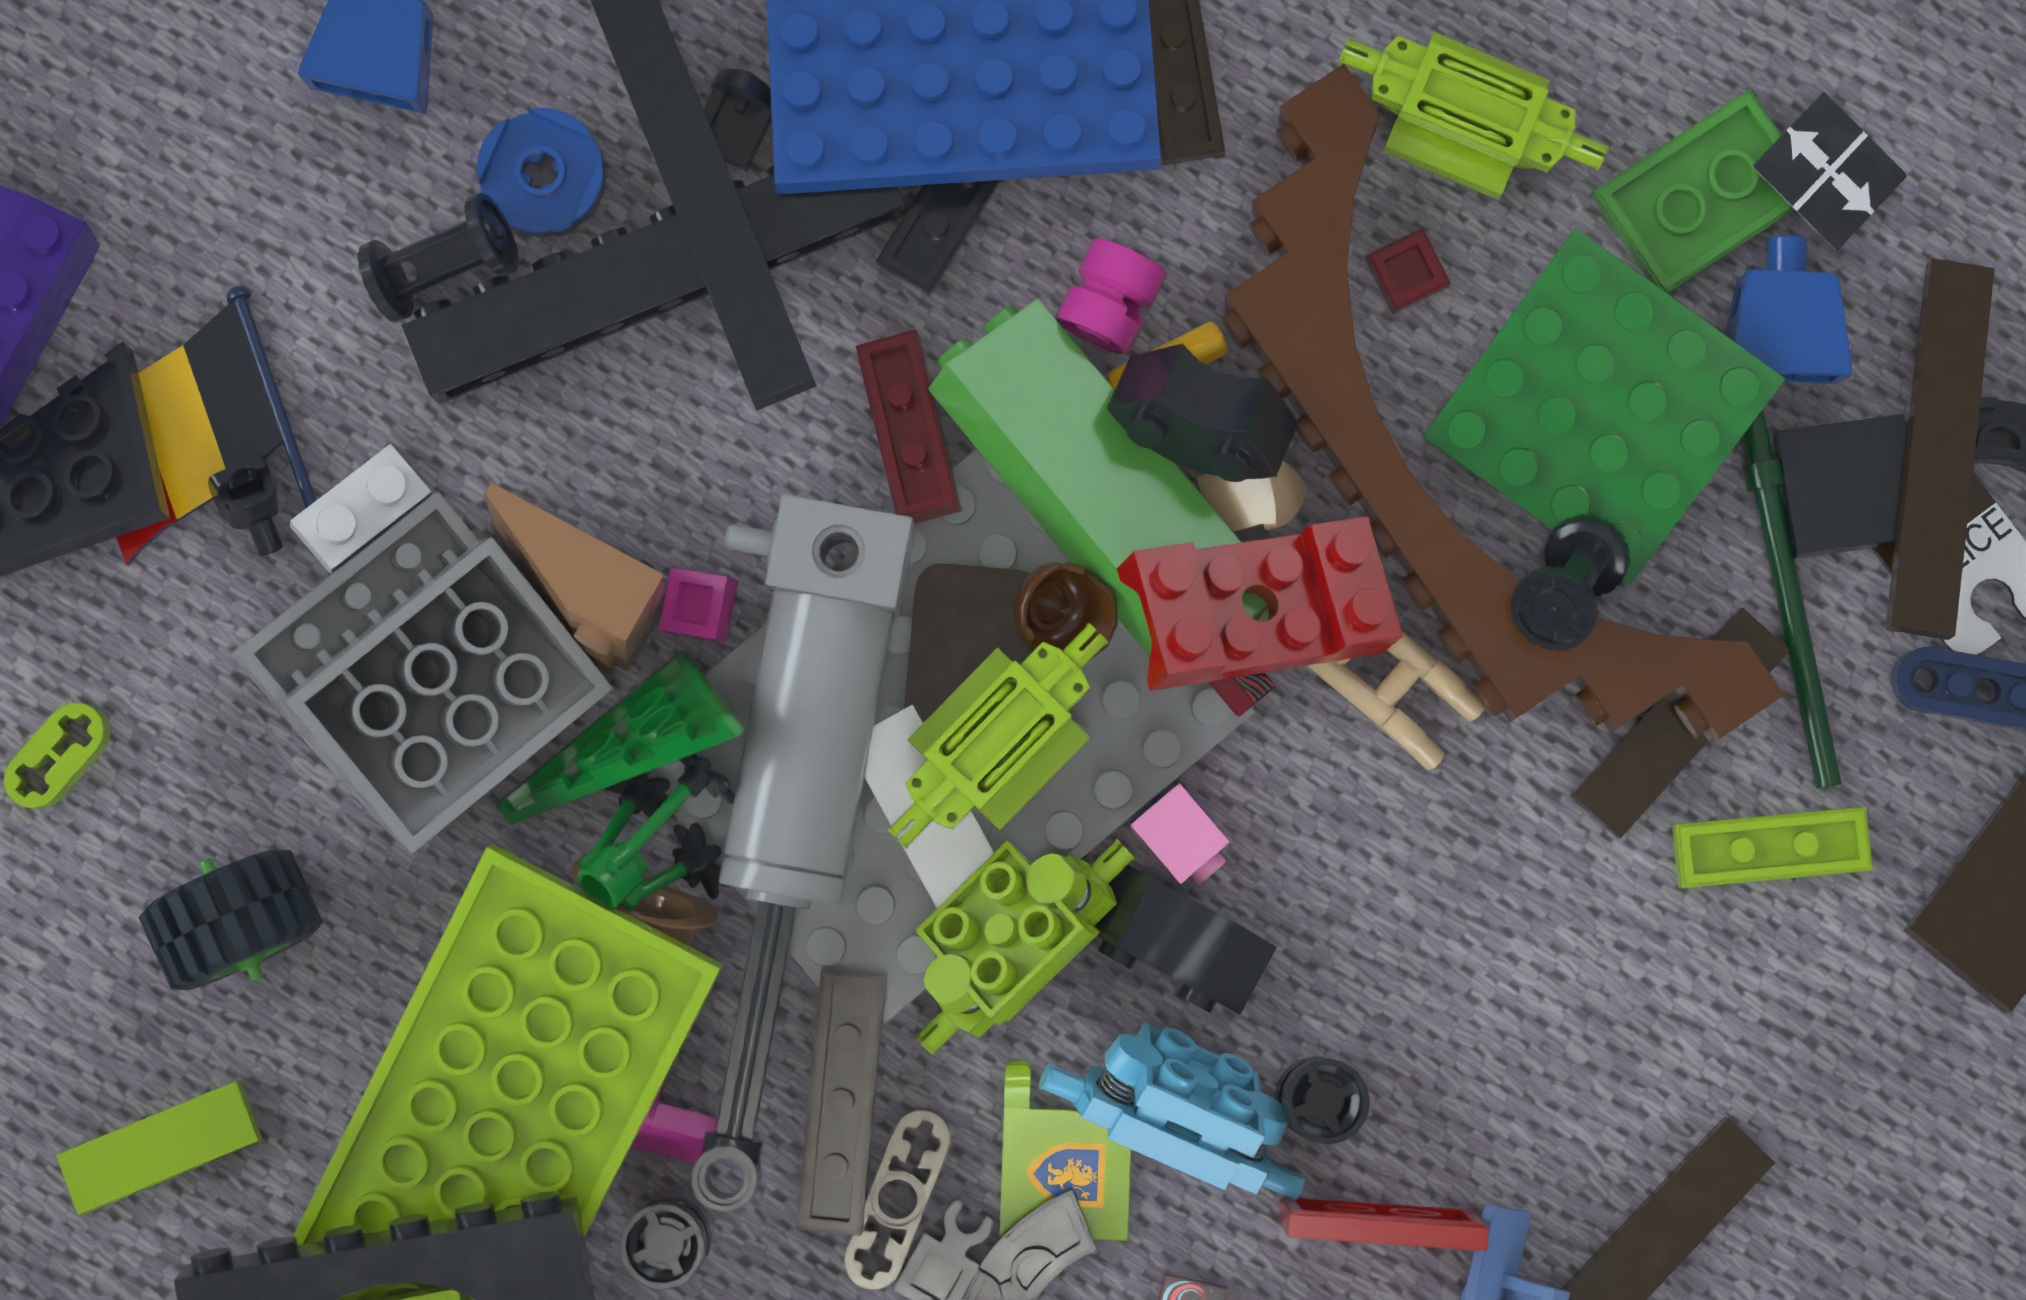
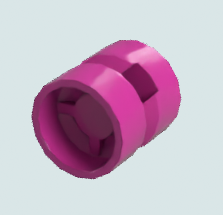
(1111, 296)

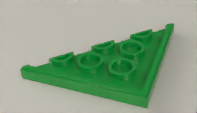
(652, 726)

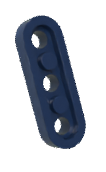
(1955, 685)

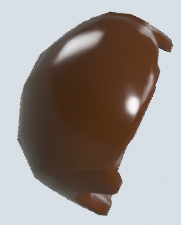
(1059, 604)

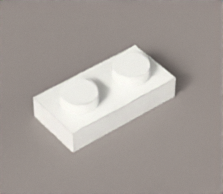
(360, 508)

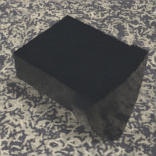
(738, 115)

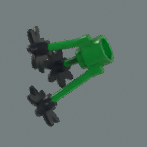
(616, 871)

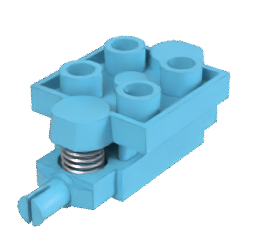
(1183, 1109)

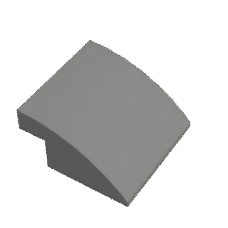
(423, 671)

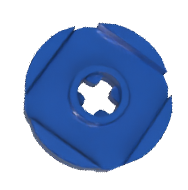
(528, 139)

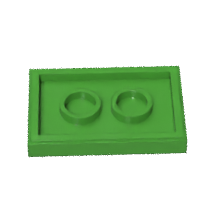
(1696, 195)

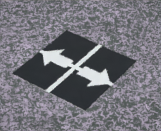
(1830, 171)

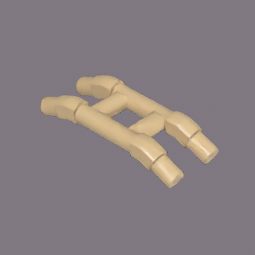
(1380, 703)

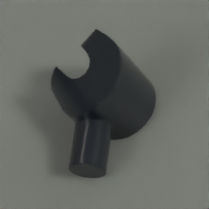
(249, 501)

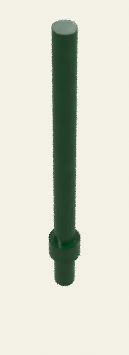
(1764, 478)

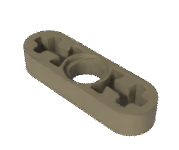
(896, 1250)

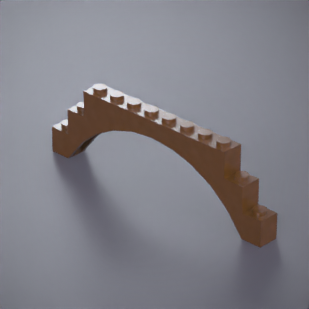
(1304, 335)

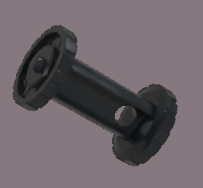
(477, 241)
(1559, 601)

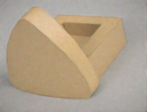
(1255, 501)

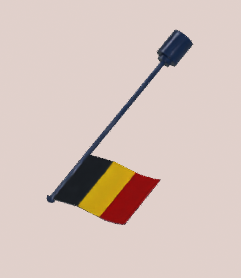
(210, 411)

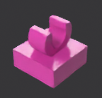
(698, 605)

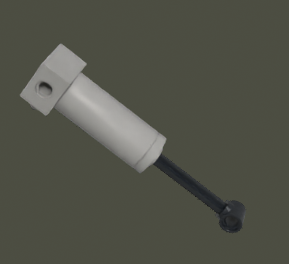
(800, 769)

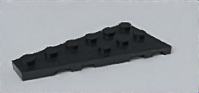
(79, 468)

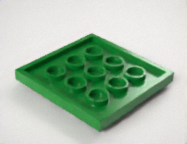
(1603, 400)

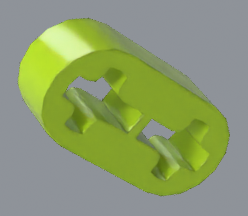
(46, 745)

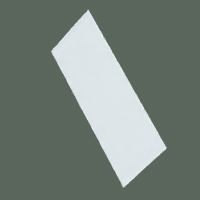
(939, 854)

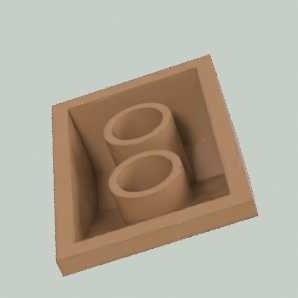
(589, 586)

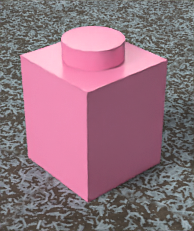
(1181, 837)

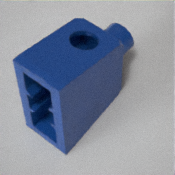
(372, 52)
(1792, 316)

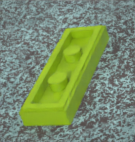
(1772, 847)
(159, 1148)

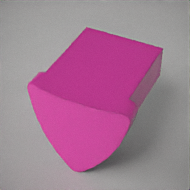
(673, 1131)

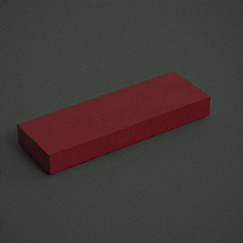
(908, 427)

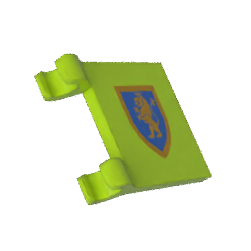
(1056, 1151)

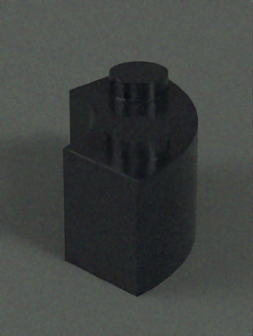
(1202, 415)
(1183, 940)

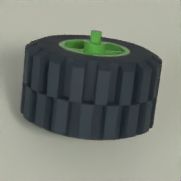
(230, 919)

